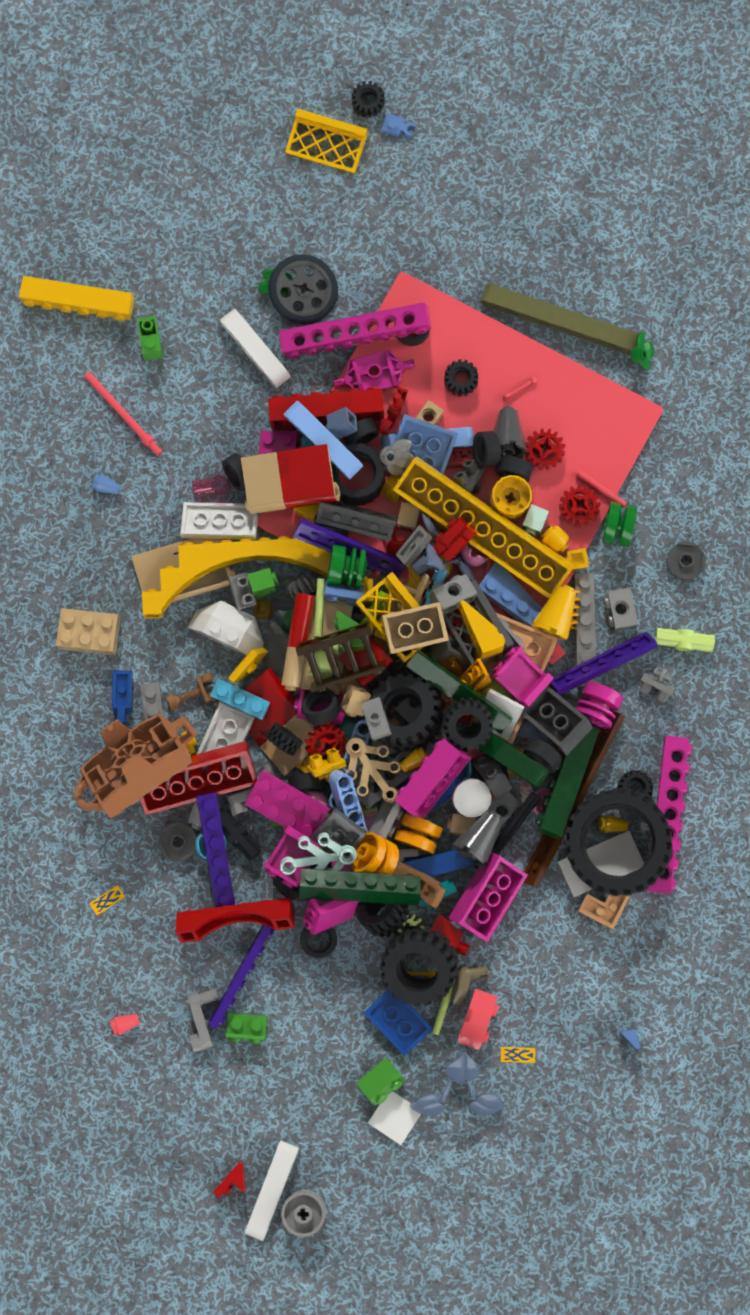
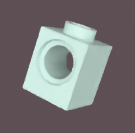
(535, 520)

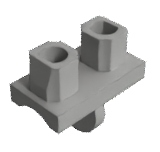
(241, 591)
(665, 689)

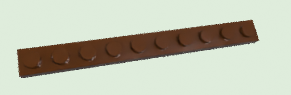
(548, 846)

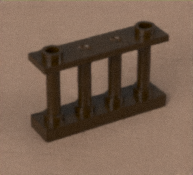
(344, 638)

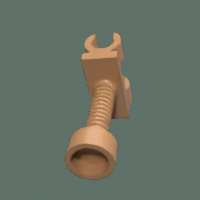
(174, 701)

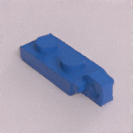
(122, 694)

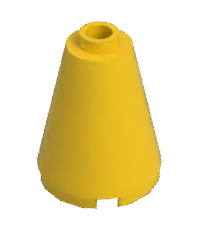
(557, 613)

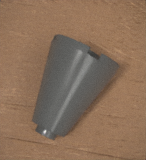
(510, 433)
(479, 839)

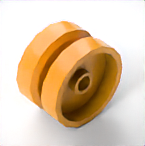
(418, 834)
(375, 855)

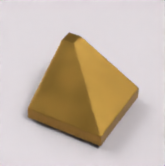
(263, 609)

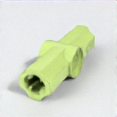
(685, 640)

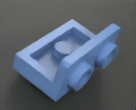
(342, 593)

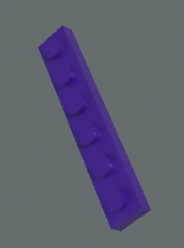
(326, 538)
(602, 663)
(215, 849)
(238, 981)

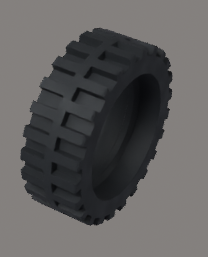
(612, 800)

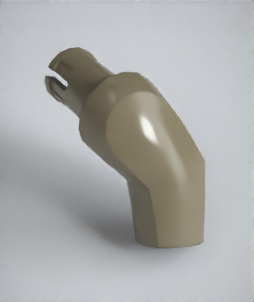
(463, 980)

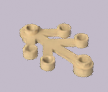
(370, 767)

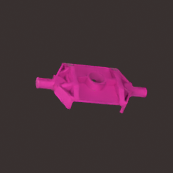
(388, 365)

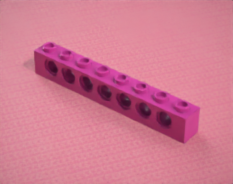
(290, 337)
(683, 748)

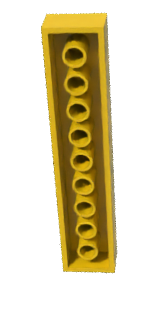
(495, 534)

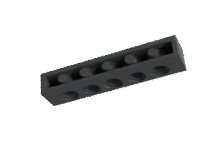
(374, 798)

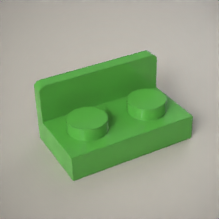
(247, 1027)

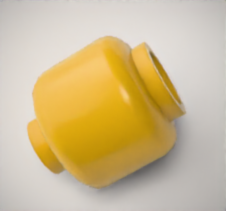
(555, 538)

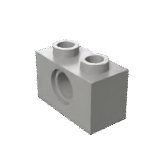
(461, 586)
(622, 598)

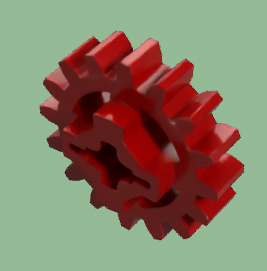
(537, 447)
(574, 500)
(334, 738)

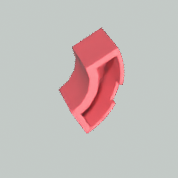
(477, 1019)

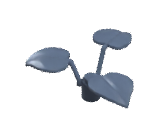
(432, 560)
(459, 1070)

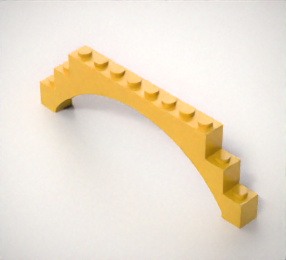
(203, 558)

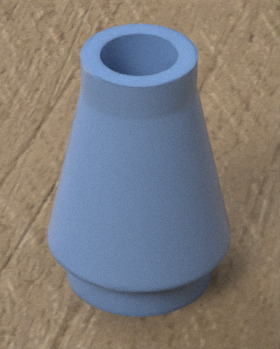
(105, 485)

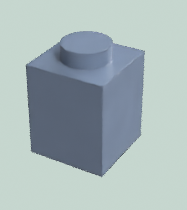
(341, 423)

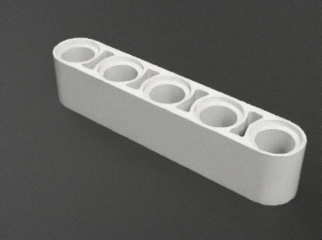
(255, 348)
(271, 1190)

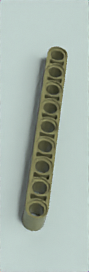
(559, 318)

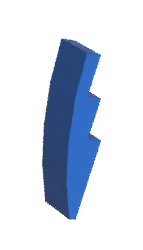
(440, 862)

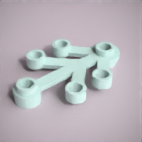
(321, 857)

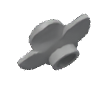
(401, 457)

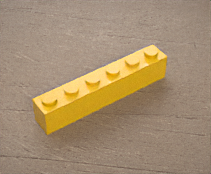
(76, 297)

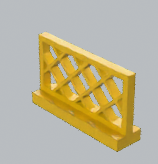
(330, 125)
(401, 595)

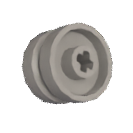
(303, 1225)

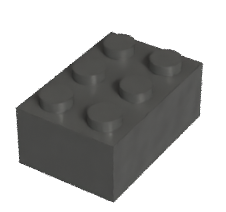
(557, 720)

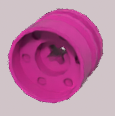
(600, 702)

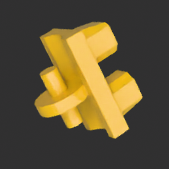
(323, 768)

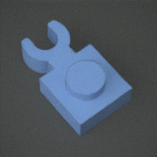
(395, 125)

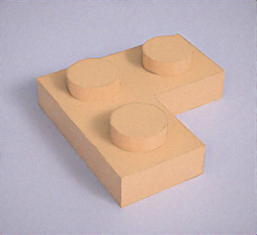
(604, 912)

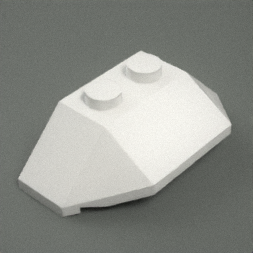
(228, 627)

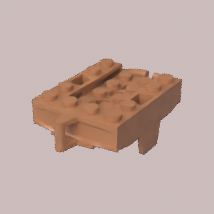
(133, 762)

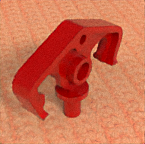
(394, 410)

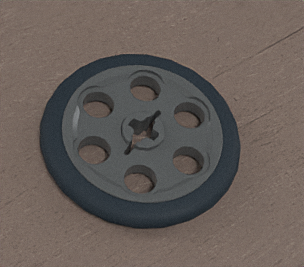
(284, 305)

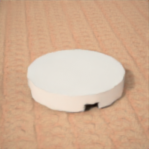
(471, 797)

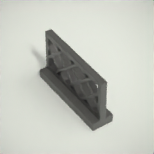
(357, 520)
(483, 607)

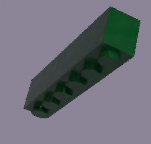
(565, 787)
(360, 887)

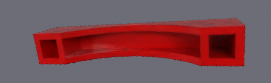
(196, 924)

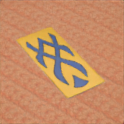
(107, 900)
(517, 1054)

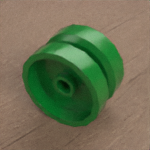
(616, 523)

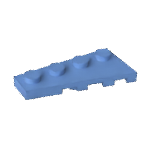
(509, 595)

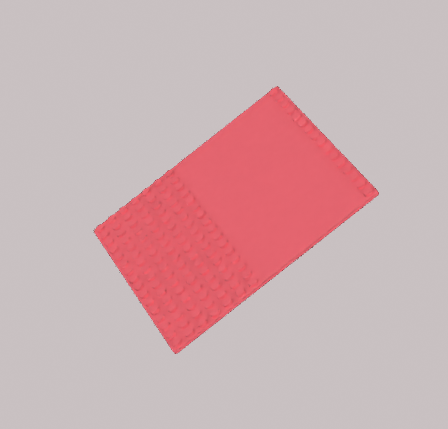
(594, 415)

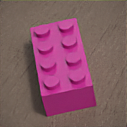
(432, 778)
(488, 897)

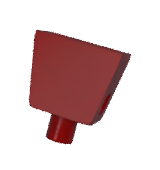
(452, 933)

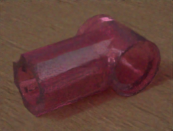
(208, 486)

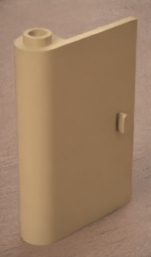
(149, 564)

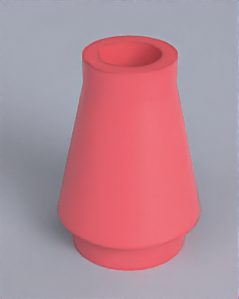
(122, 1024)

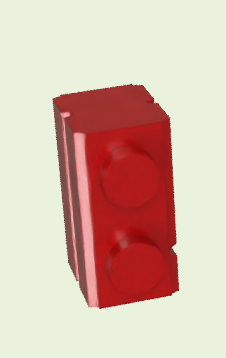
(454, 539)

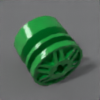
(346, 567)

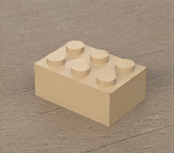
(414, 628)
(88, 631)

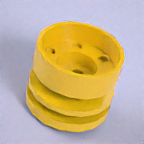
(518, 490)

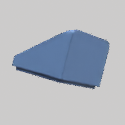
(632, 1037)

